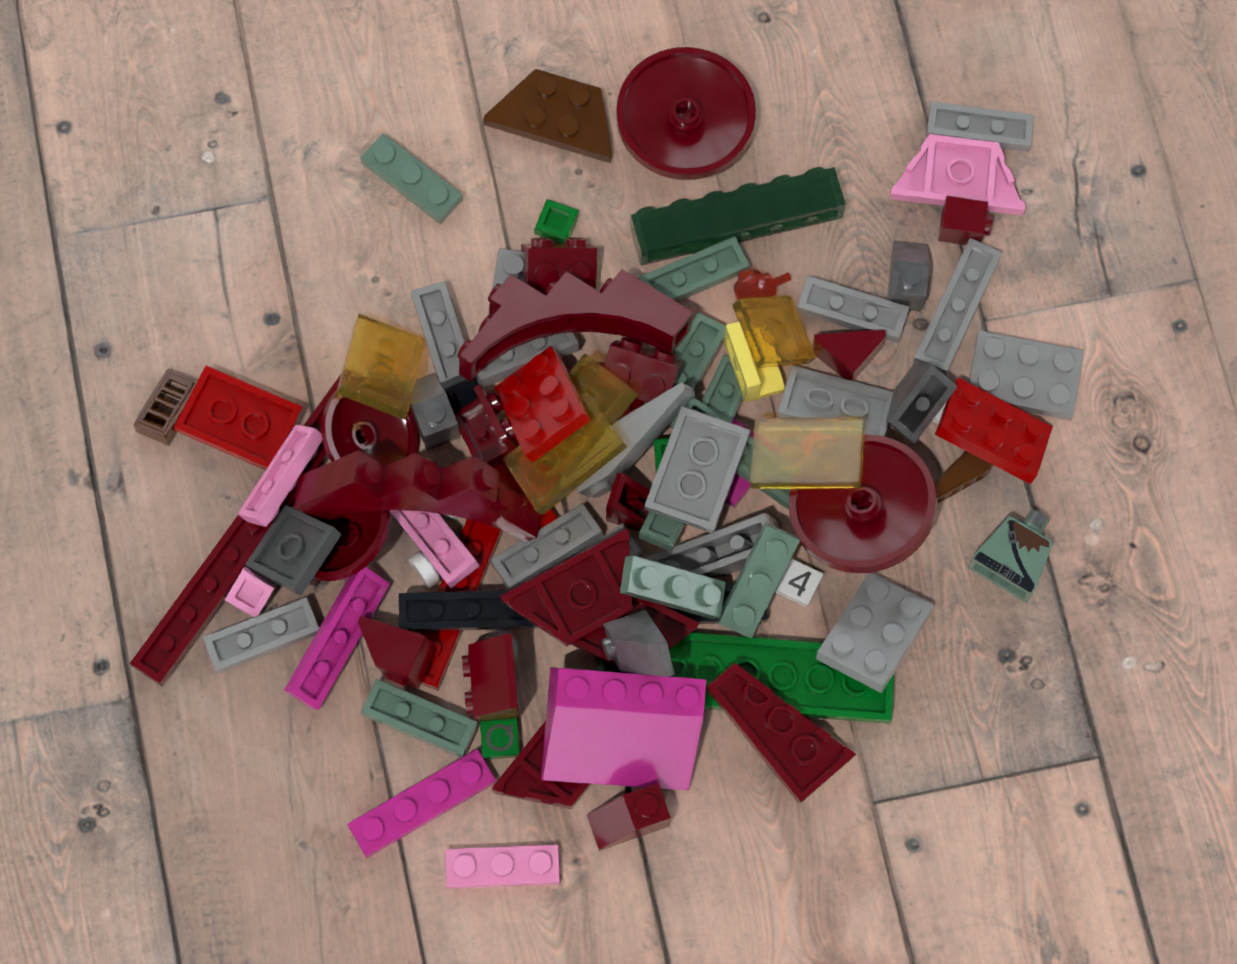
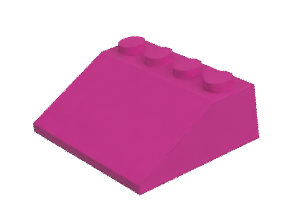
(622, 728)

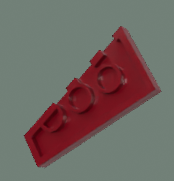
(789, 743)

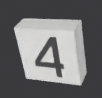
(799, 583)

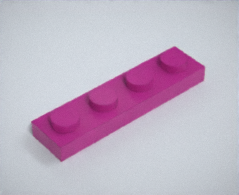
(336, 638)
(421, 803)

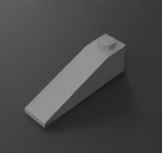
(638, 433)
(717, 552)

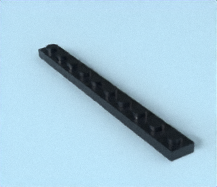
(480, 611)

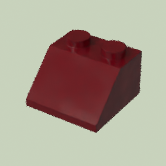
(492, 679)

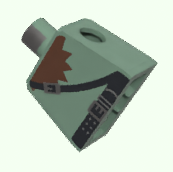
(1015, 555)

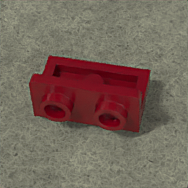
(550, 261)
(642, 369)
(485, 429)

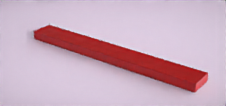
(481, 543)

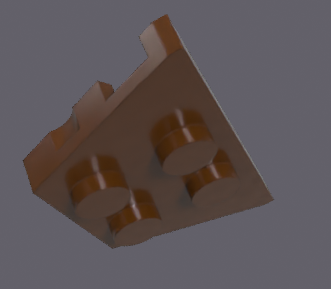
(555, 114)

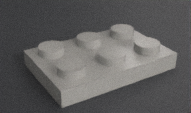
(1027, 373)
(826, 396)
(697, 469)
(875, 632)

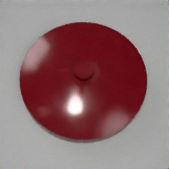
(685, 113)
(871, 524)

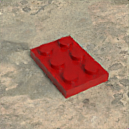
(542, 404)
(237, 418)
(994, 431)

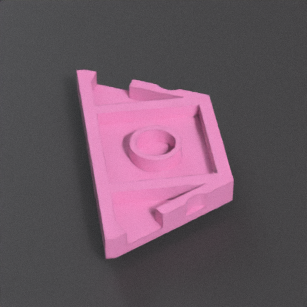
(960, 170)

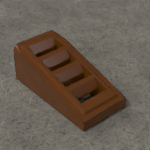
(155, 431)
(960, 475)

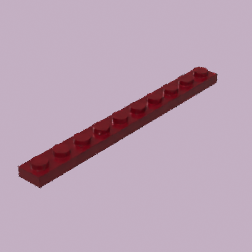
(212, 582)

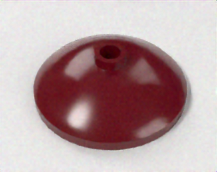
(380, 433)
(357, 546)

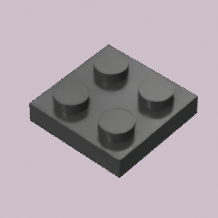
(293, 549)

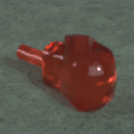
(754, 284)

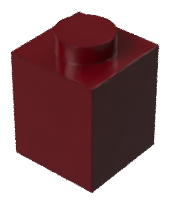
(964, 220)

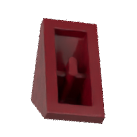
(848, 351)
(627, 503)

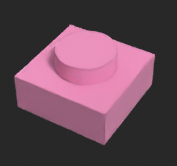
(250, 592)

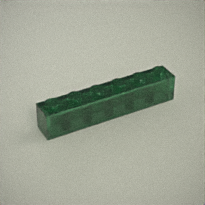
(745, 213)

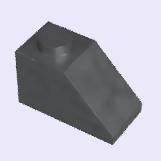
(908, 274)
(918, 399)
(433, 413)
(637, 645)

